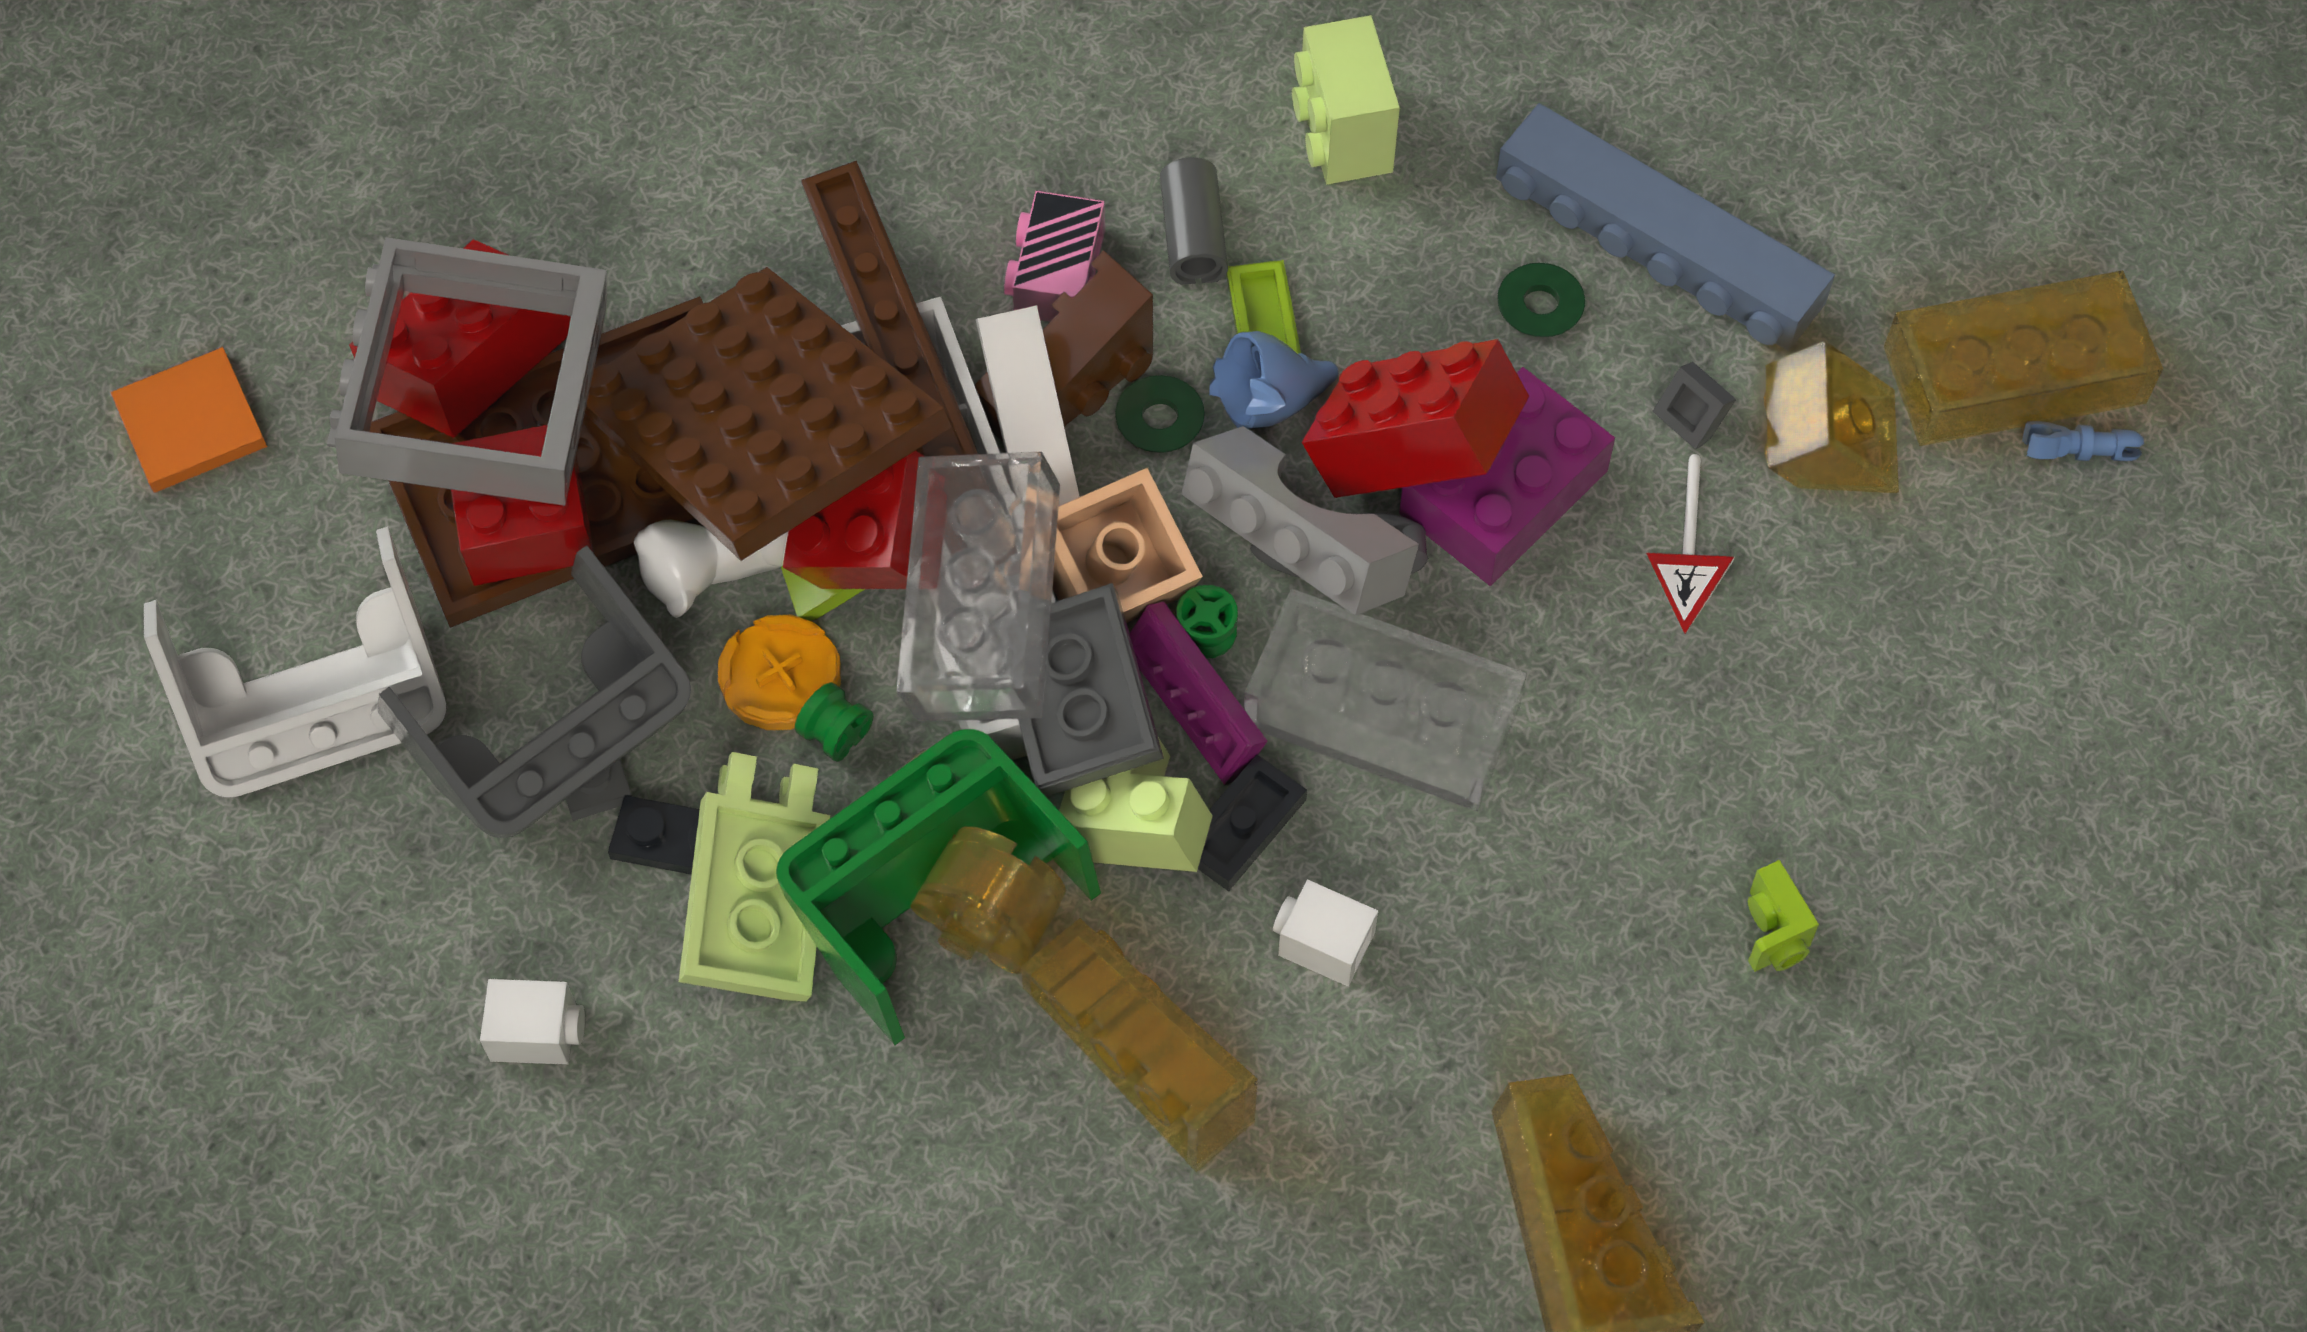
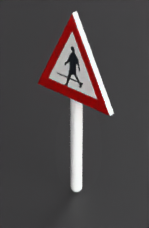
(1686, 576)

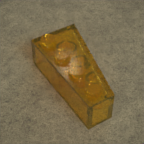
(1143, 1043)
(1580, 1221)

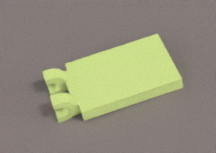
(737, 918)

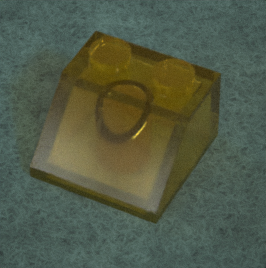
(1830, 423)

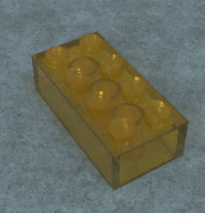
(2022, 357)

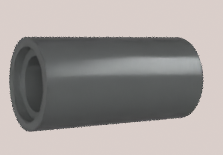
(1193, 221)

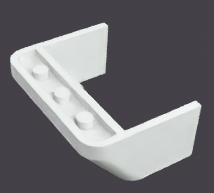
(304, 715)

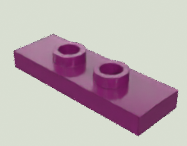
(1195, 693)

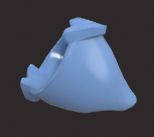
(1267, 380)

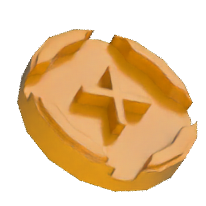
(776, 669)

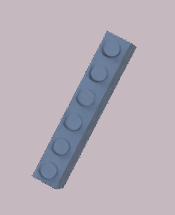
(1663, 227)

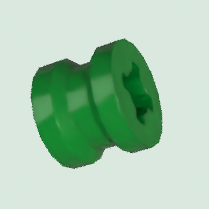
(1209, 608)
(833, 721)

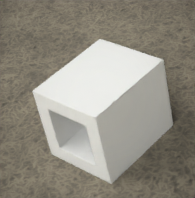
(1325, 931)
(530, 1021)

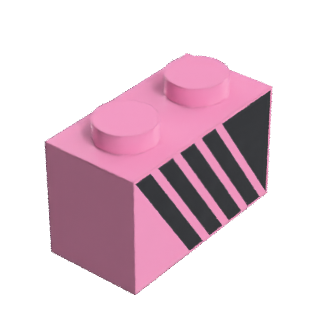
(1057, 250)

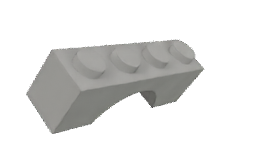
(1343, 555)

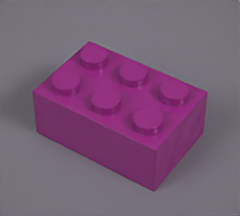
(1533, 482)

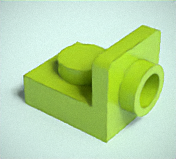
(1779, 908)

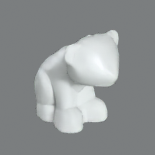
(686, 558)

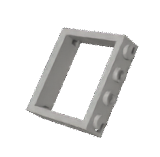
(482, 279)

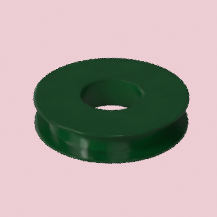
(1545, 278)
(1155, 391)

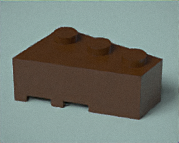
(1092, 342)

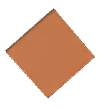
(188, 419)

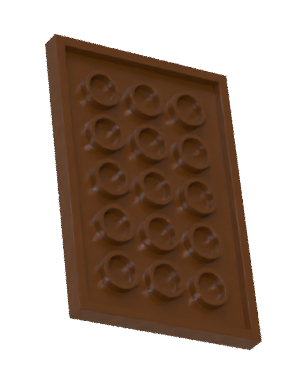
(759, 411)
(615, 488)

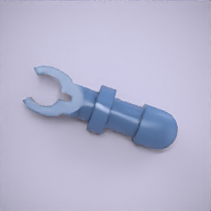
(2054, 441)

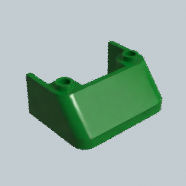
(879, 850)

